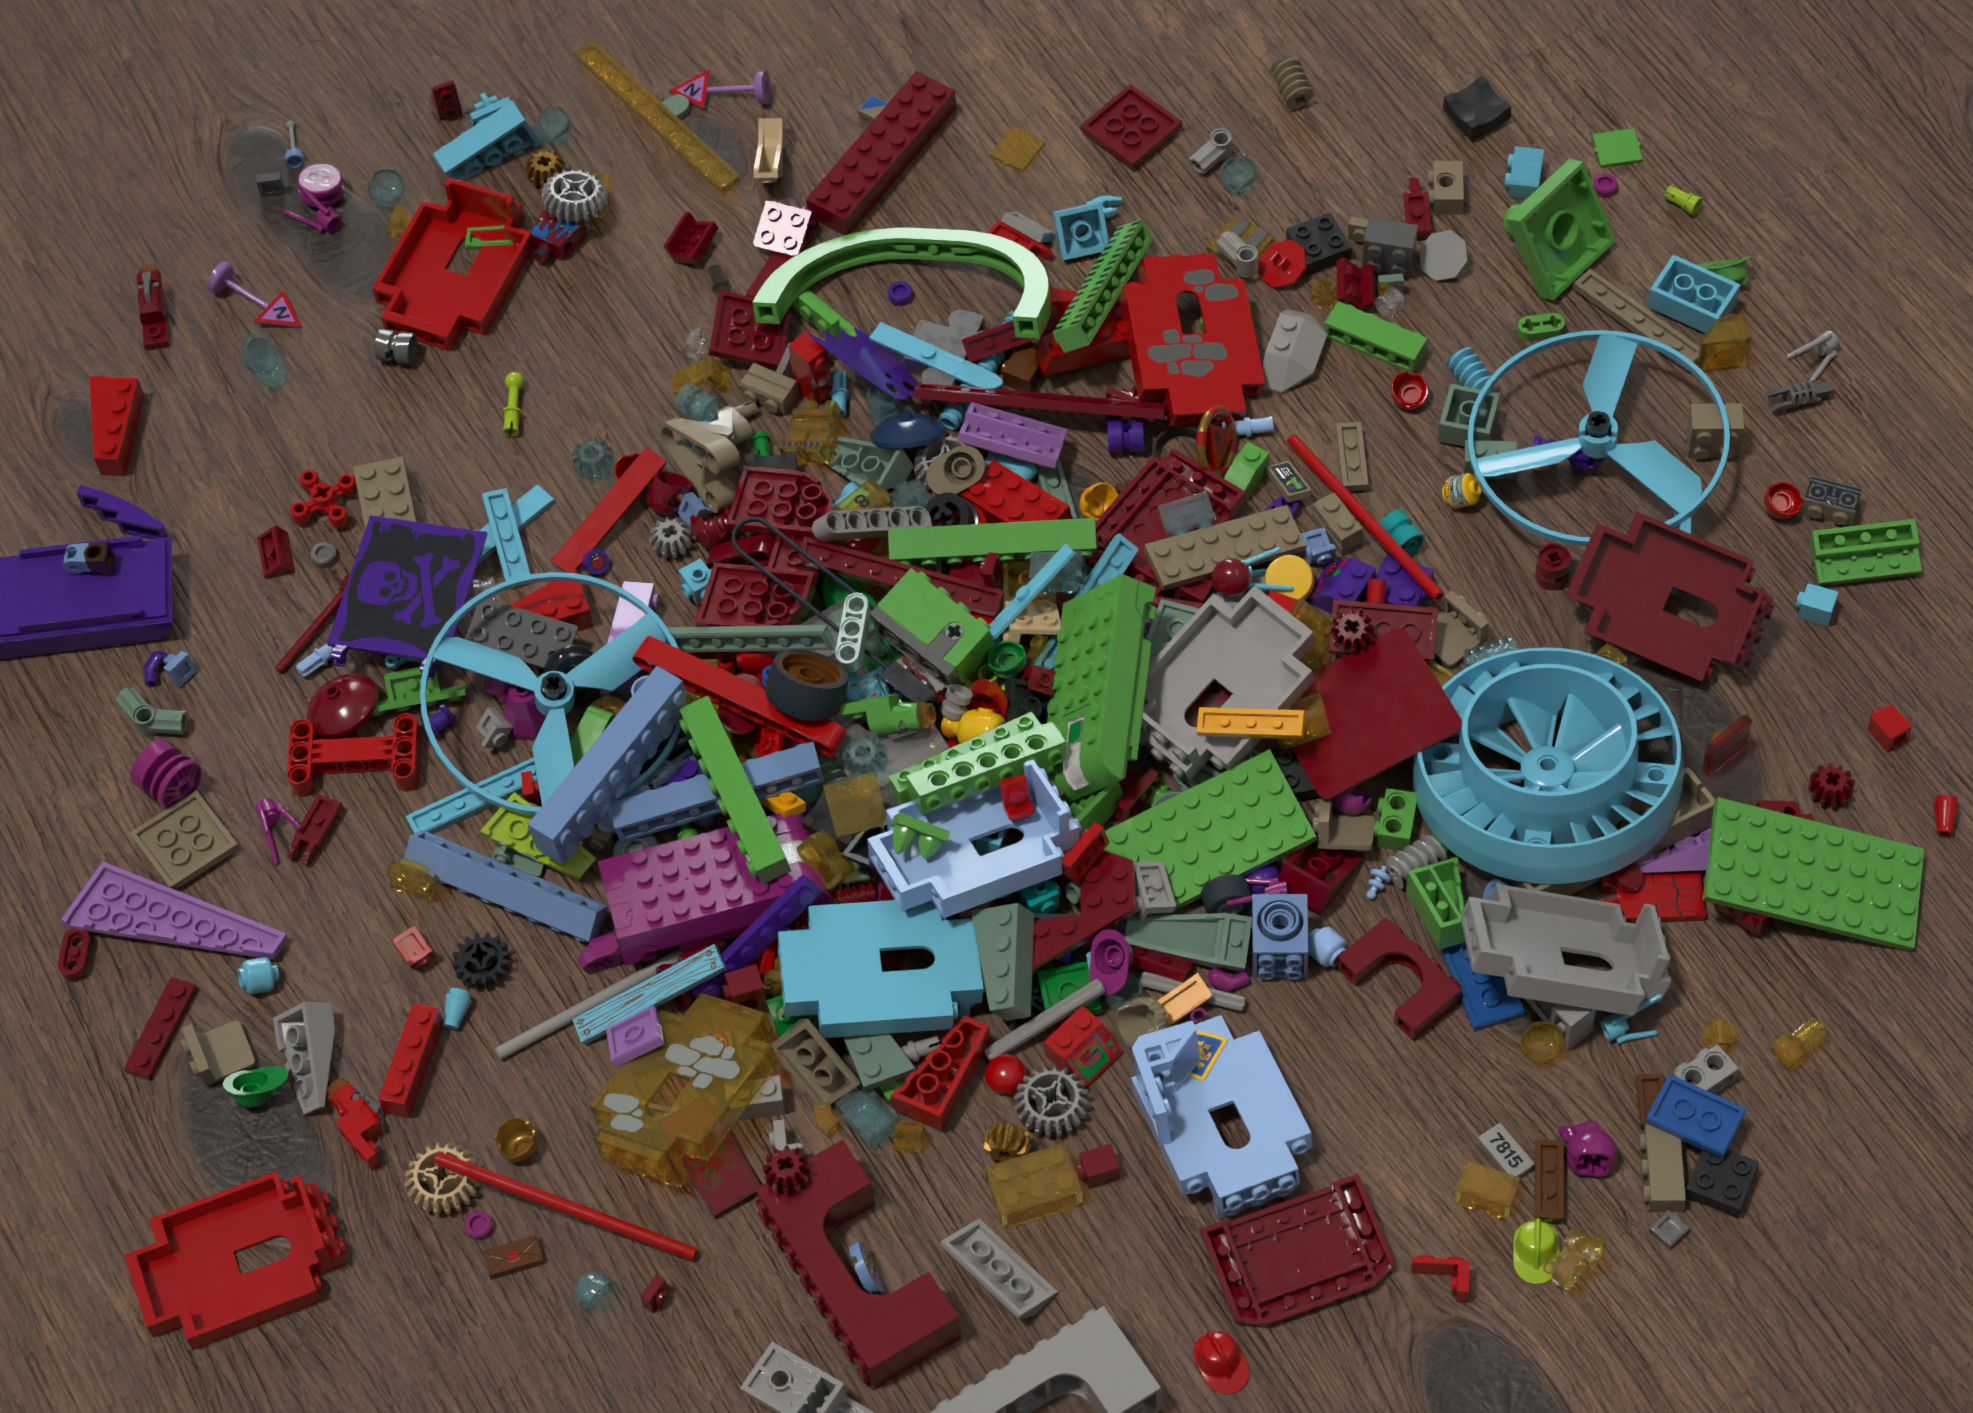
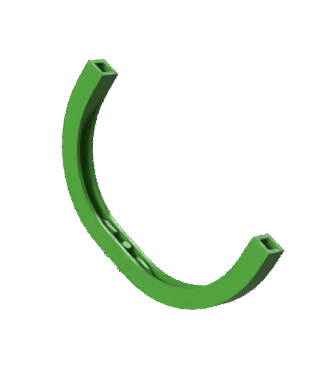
(911, 243)

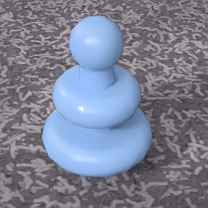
(1376, 884)

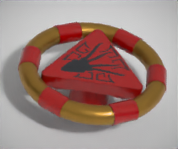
(1216, 441)

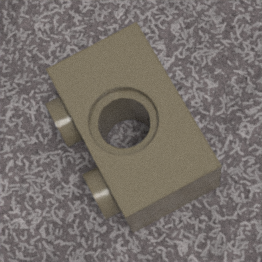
(1448, 188)

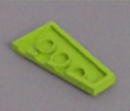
(513, 832)

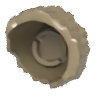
(1139, 1018)

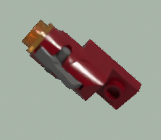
(152, 308)

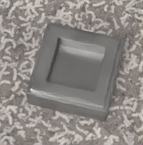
(1669, 1229)

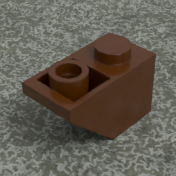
(1022, 369)

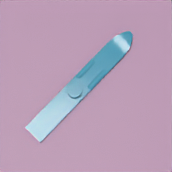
(935, 357)
(1030, 591)

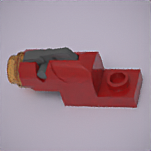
(358, 1120)

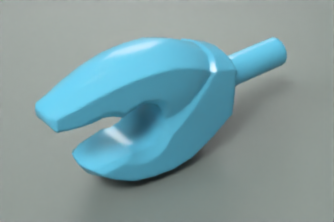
(1108, 201)

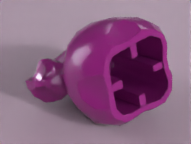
(1589, 1149)

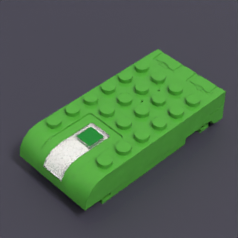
(1100, 684)

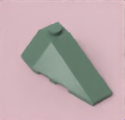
(864, 460)

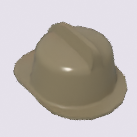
(955, 470)

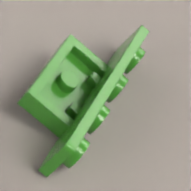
(821, 314)
(404, 690)

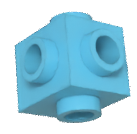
(694, 580)

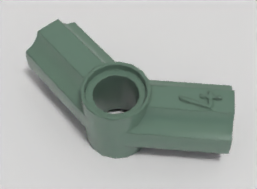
(159, 720)

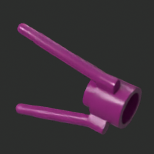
(326, 217)
(269, 815)
(1275, 888)

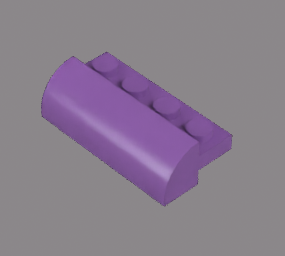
(1012, 435)

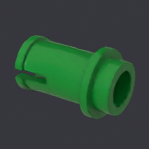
(761, 443)

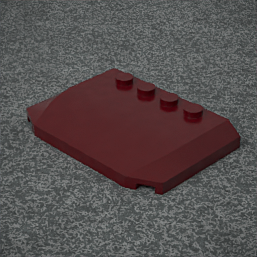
(1136, 512)
(1299, 1254)

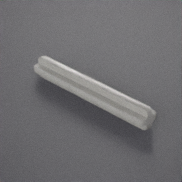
(1167, 984)

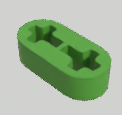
(1540, 326)

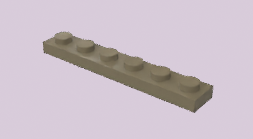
(1633, 314)

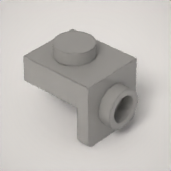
(493, 728)
(778, 1138)

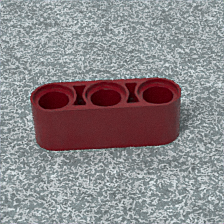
(757, 547)

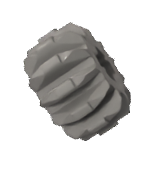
(671, 538)

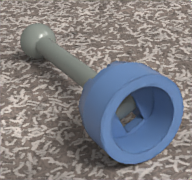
(293, 153)

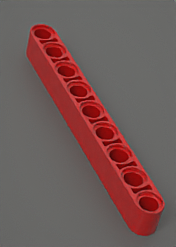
(736, 695)

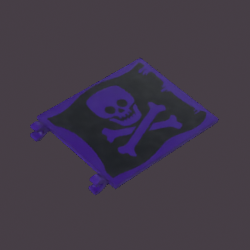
(405, 588)

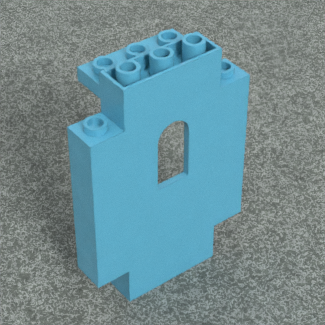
(840, 977)

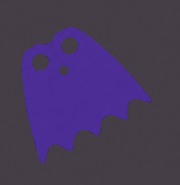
(870, 360)

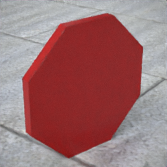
(1282, 264)

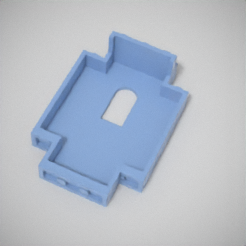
(956, 873)
(1277, 1130)

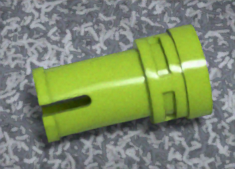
(1688, 202)

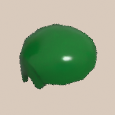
(1007, 659)

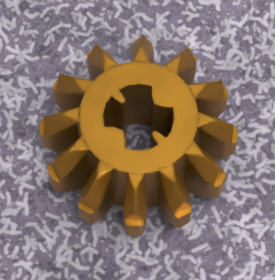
(543, 166)
(1006, 1141)

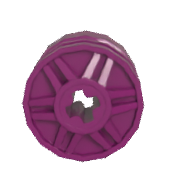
(165, 773)

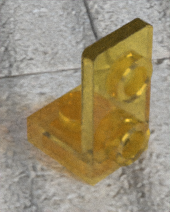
(705, 370)

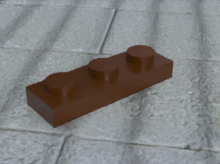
(1549, 1180)

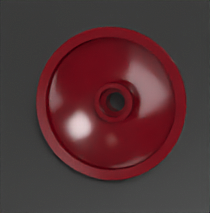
(342, 704)

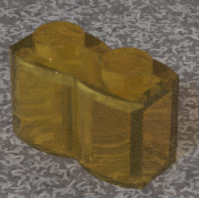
(822, 855)

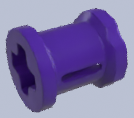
(440, 720)

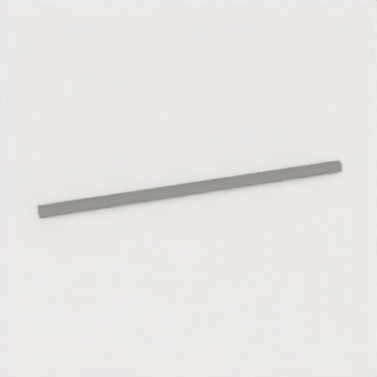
(565, 1017)

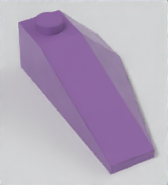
(1685, 855)

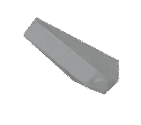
(307, 1040)

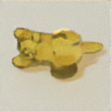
(1579, 1254)

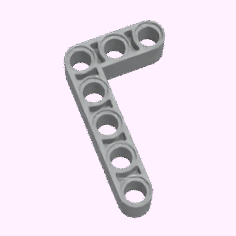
(871, 524)

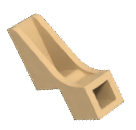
(769, 153)

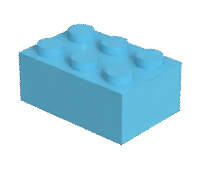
(1692, 294)

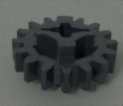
(494, 962)

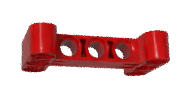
(354, 755)

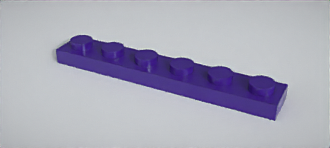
(762, 932)

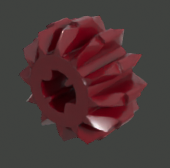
(1347, 637)
(1831, 785)
(787, 1178)

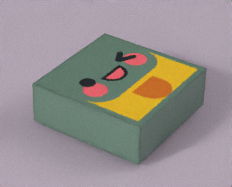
(1391, 280)

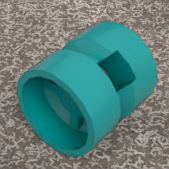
(1403, 531)

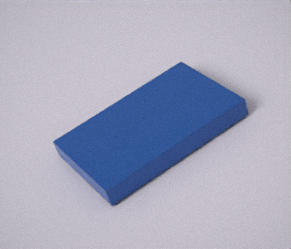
(1696, 1116)

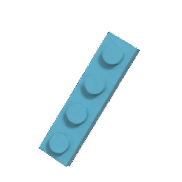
(505, 534)

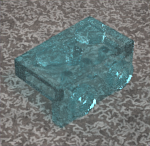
(1187, 514)

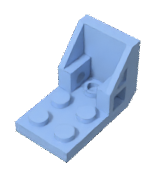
(1169, 1055)

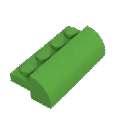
(1865, 552)

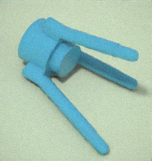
(1263, 571)
(1616, 1024)

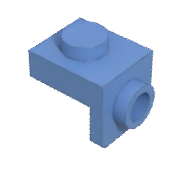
(1318, 547)

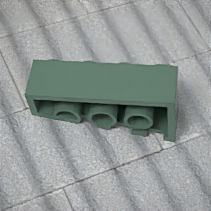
(1006, 957)

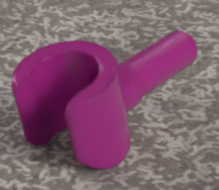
(1197, 1011)

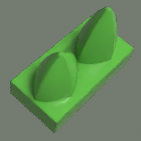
(908, 827)

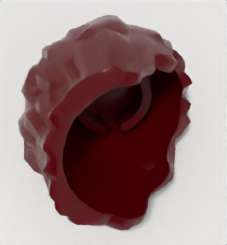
(711, 531)

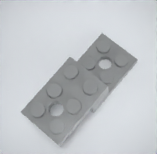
(806, 1390)

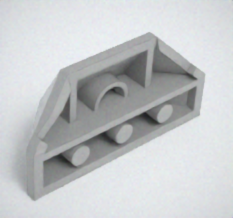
(1292, 351)

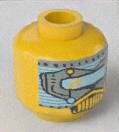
(1461, 490)

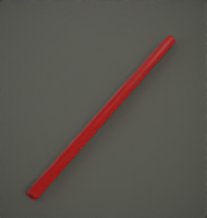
(1365, 518)
(566, 1206)

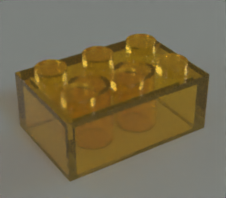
(1034, 1186)

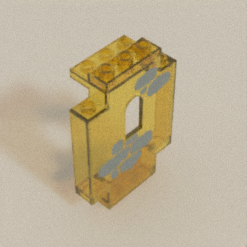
(723, 1058)

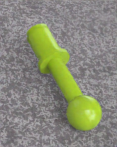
(514, 382)

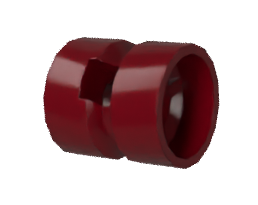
(1552, 566)

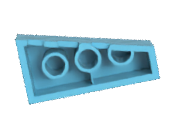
(487, 143)

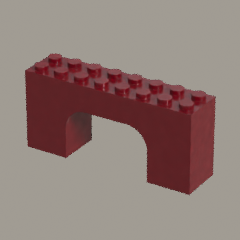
(877, 1331)

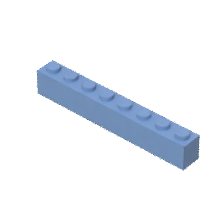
(694, 800)
(507, 886)

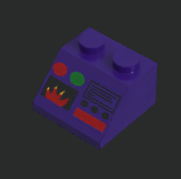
(1341, 580)

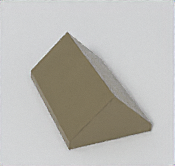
(814, 1063)

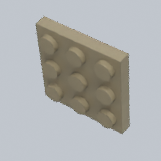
(184, 841)

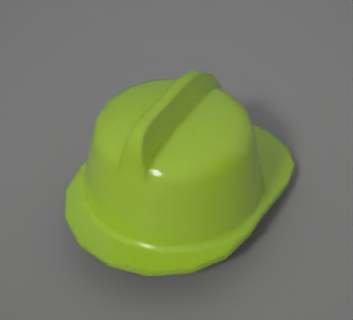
(1533, 1246)

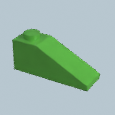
(1248, 468)

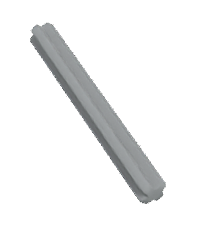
(1045, 1019)

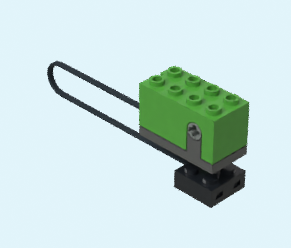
(916, 622)

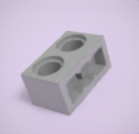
(1709, 1079)

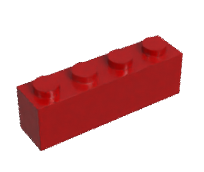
(411, 1060)

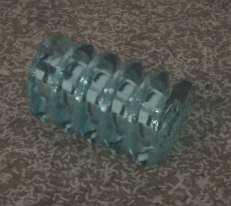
(1497, 647)

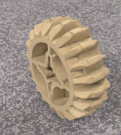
(426, 1172)

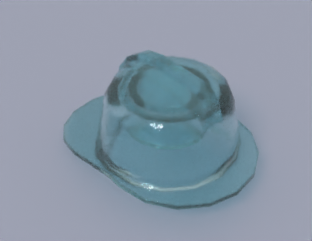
(262, 359)

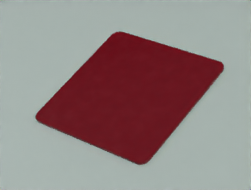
(1379, 711)

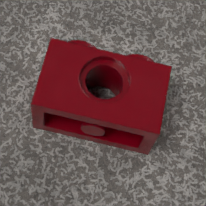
(746, 988)

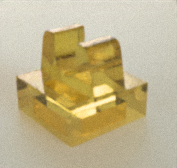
(399, 221)
(908, 1136)

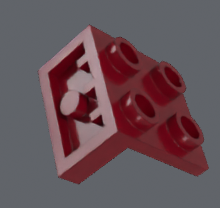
(1135, 793)

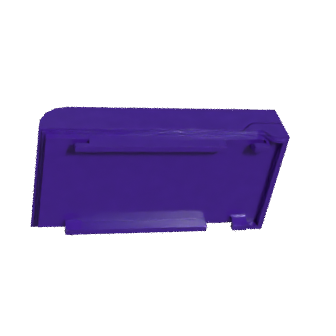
(65, 611)

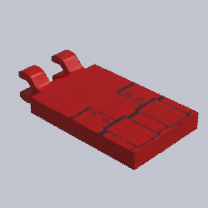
(1674, 894)

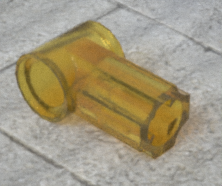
(1795, 1047)

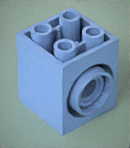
(1279, 936)

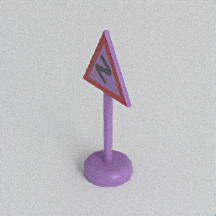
(697, 88)
(277, 313)

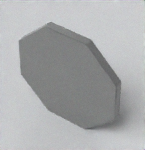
(1443, 255)

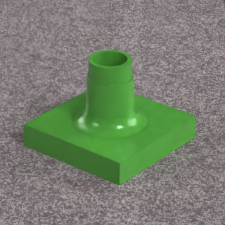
(1560, 229)

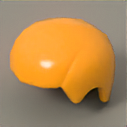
(1097, 499)

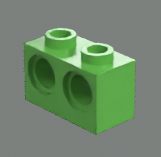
(1399, 820)

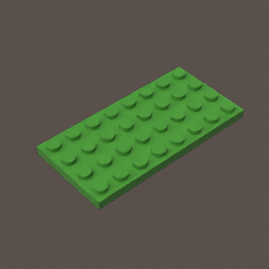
(1217, 828)
(1813, 874)

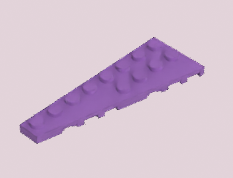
(142, 909)

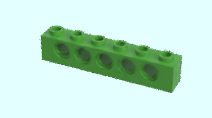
(1021, 724)
(984, 767)

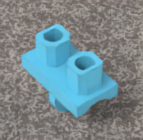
(486, 108)

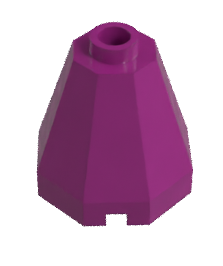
(522, 713)

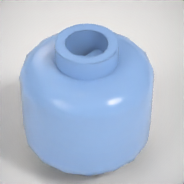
(1326, 946)

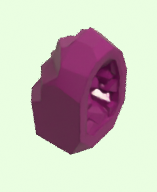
(601, 954)

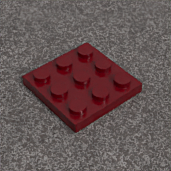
(1131, 126)
(743, 340)

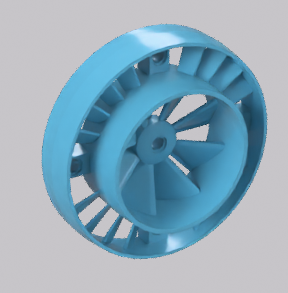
(1568, 789)

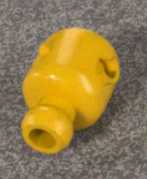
(971, 724)

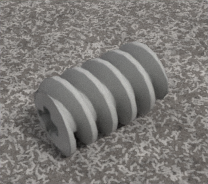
(1413, 857)

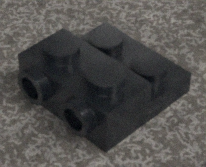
(1024, 701)

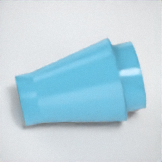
(456, 1006)

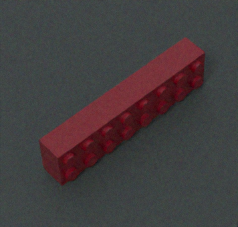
(881, 153)

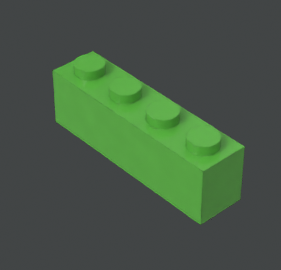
(1375, 337)

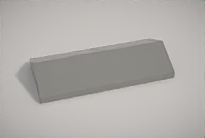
(999, 1269)

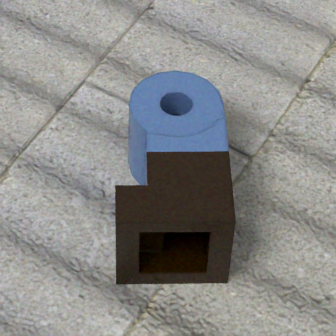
(89, 558)

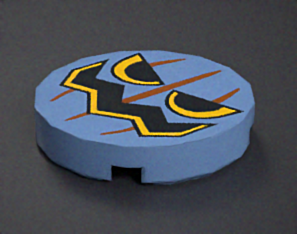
(866, 1268)

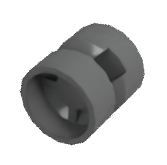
(396, 346)

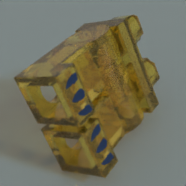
(813, 432)

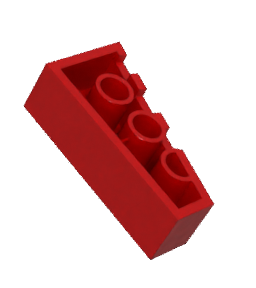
(1107, 345)
(115, 417)
(559, 601)
(940, 1081)

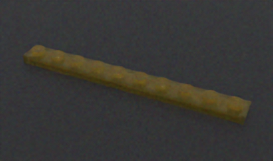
(657, 116)

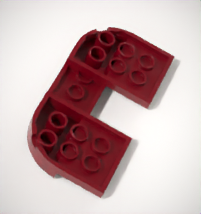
(744, 593)

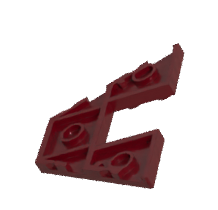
(1105, 898)

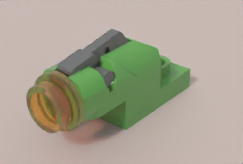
(890, 716)

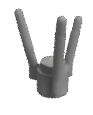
(1822, 345)

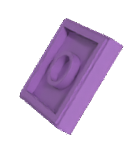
(635, 1036)

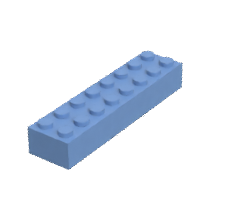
(608, 766)

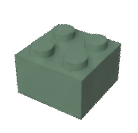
(1457, 413)

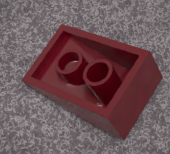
(1319, 873)

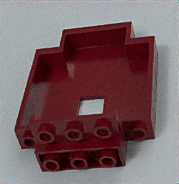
(1630, 581)

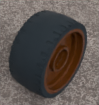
(806, 685)

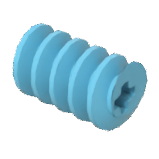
(1468, 369)

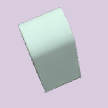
(853, 620)

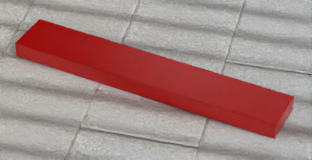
(609, 510)

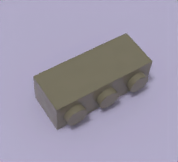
(1662, 1170)

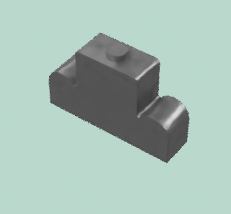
(961, 324)

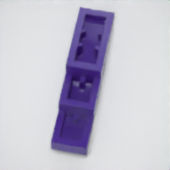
(128, 517)

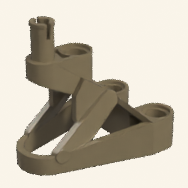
(711, 480)

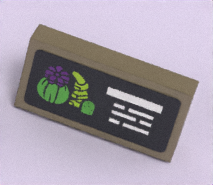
(1288, 481)

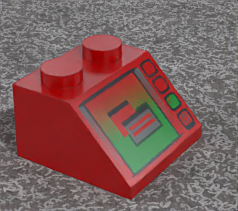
(1082, 1046)

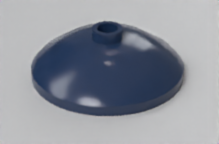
(907, 431)

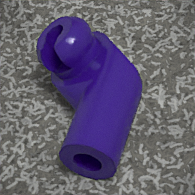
(151, 666)

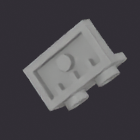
(1152, 890)

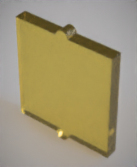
(1017, 149)

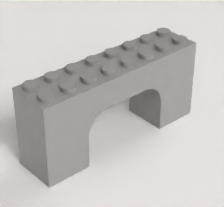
(1080, 1361)

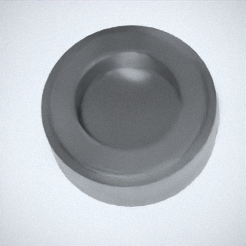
(323, 555)

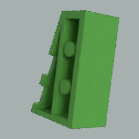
(1438, 900)

